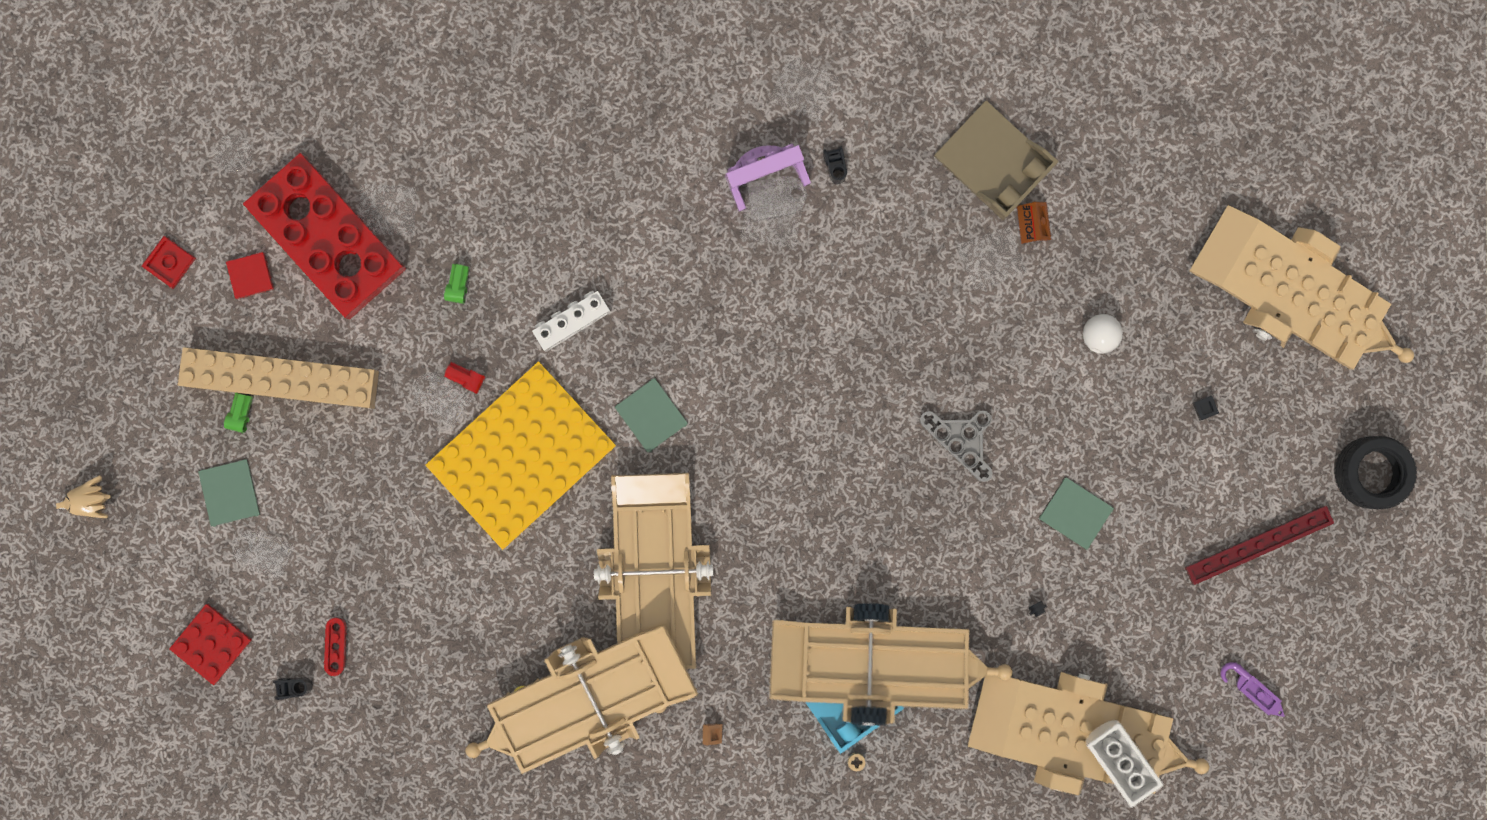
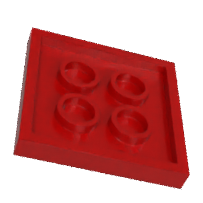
(210, 644)

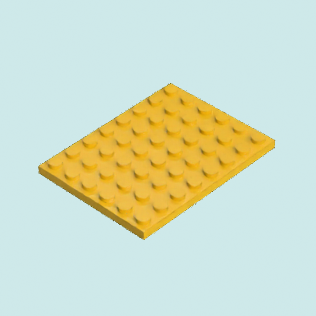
(520, 455)

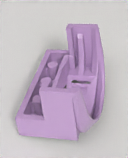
(750, 169)

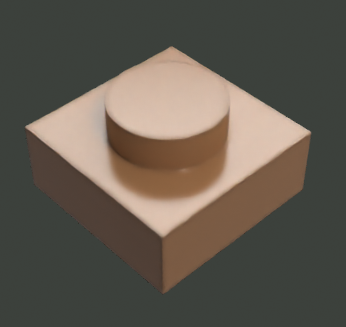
(712, 734)

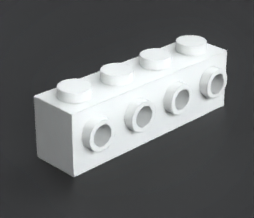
(573, 320)

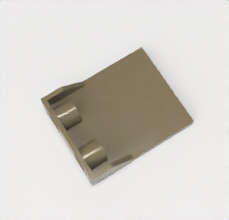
(995, 160)

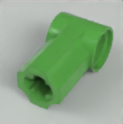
(457, 287)
(238, 415)

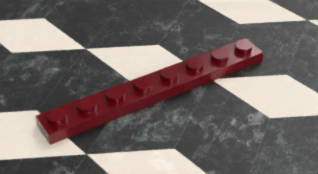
(1259, 545)

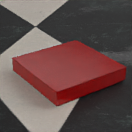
(168, 262)
(249, 275)

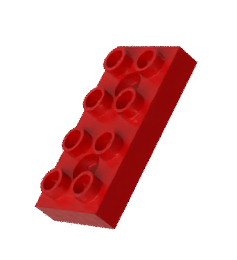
(324, 236)

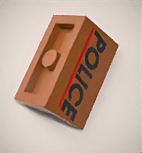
(1034, 222)

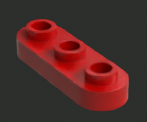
(331, 655)

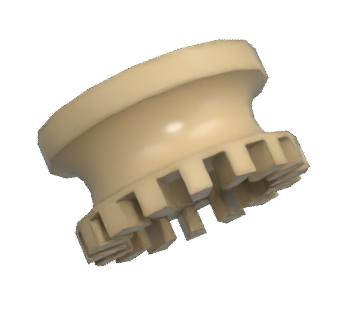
(860, 765)

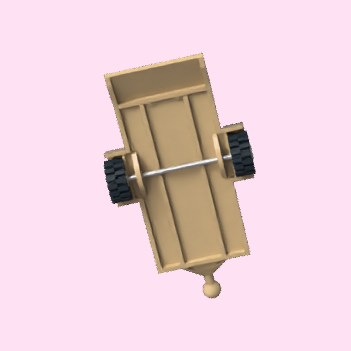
(874, 665)

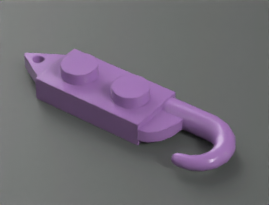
(1254, 690)

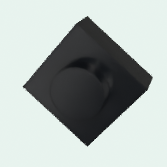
(1205, 408)

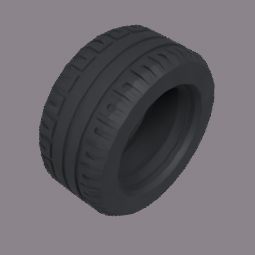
(1402, 467)

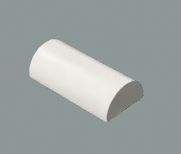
(1123, 762)

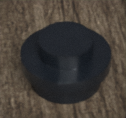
(1037, 609)

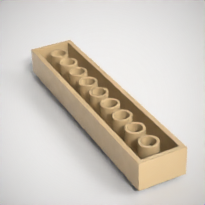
(278, 378)

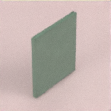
(651, 415)
(229, 492)
(1076, 513)

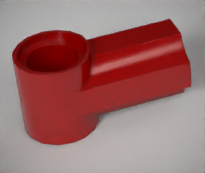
(467, 378)

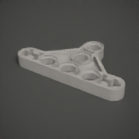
(955, 432)

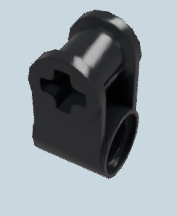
(834, 161)
(288, 687)

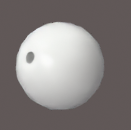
(1102, 333)

